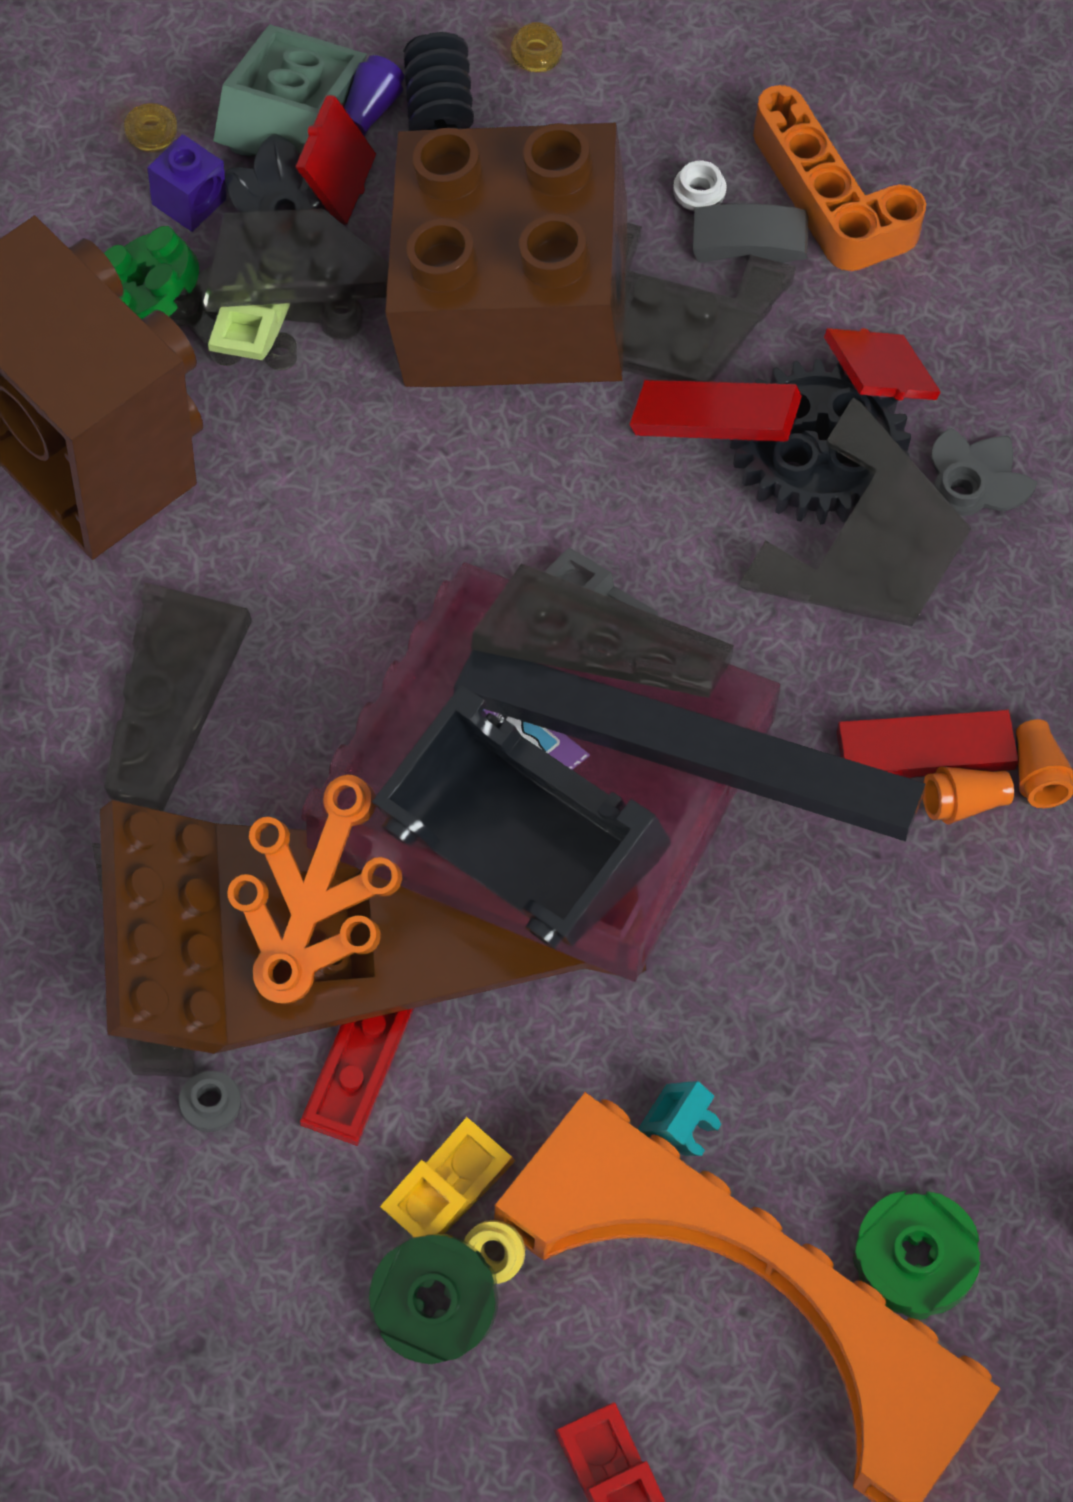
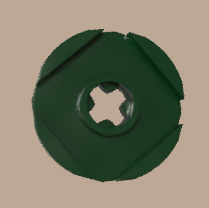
(400, 1312)

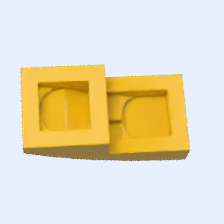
(449, 1182)

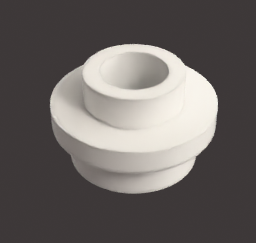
(699, 175)

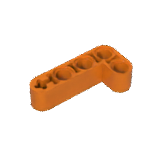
(845, 222)

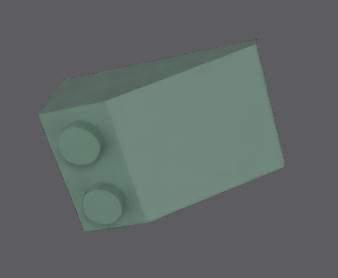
(282, 89)

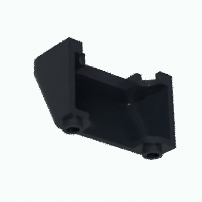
(519, 821)

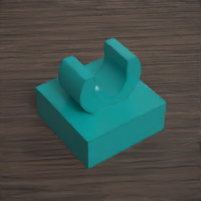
(677, 1114)

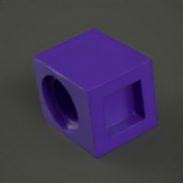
(187, 182)

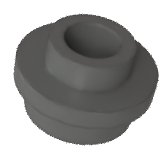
(215, 1117)

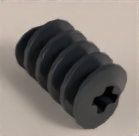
(438, 82)

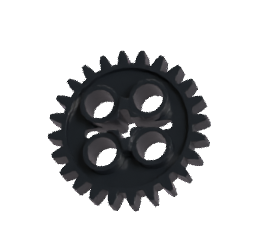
(822, 480)

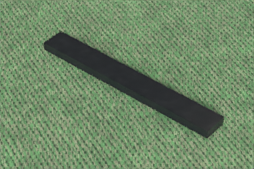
(695, 743)

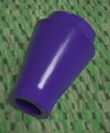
(373, 91)

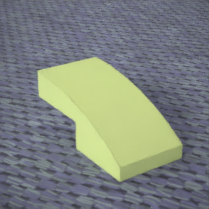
(247, 329)

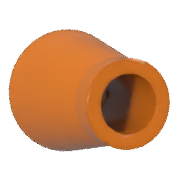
(1043, 768)
(962, 793)

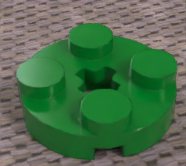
(159, 262)
(918, 1218)

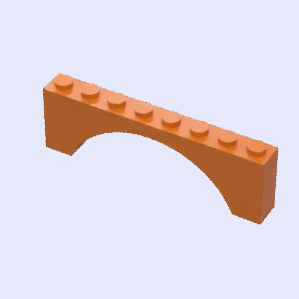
(904, 1389)

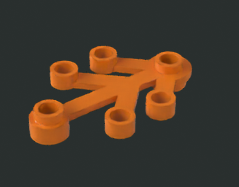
(311, 898)

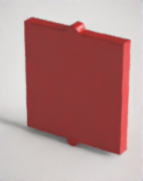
(336, 159)
(881, 364)

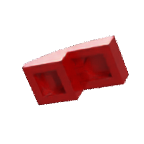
(607, 1458)

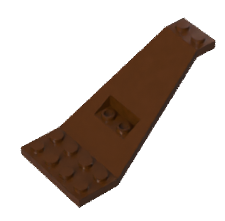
(187, 957)

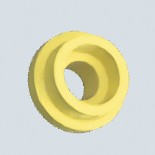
(508, 1238)

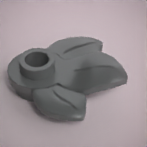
(981, 470)

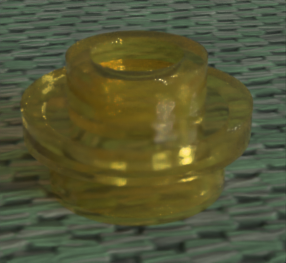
(536, 36)
(153, 137)

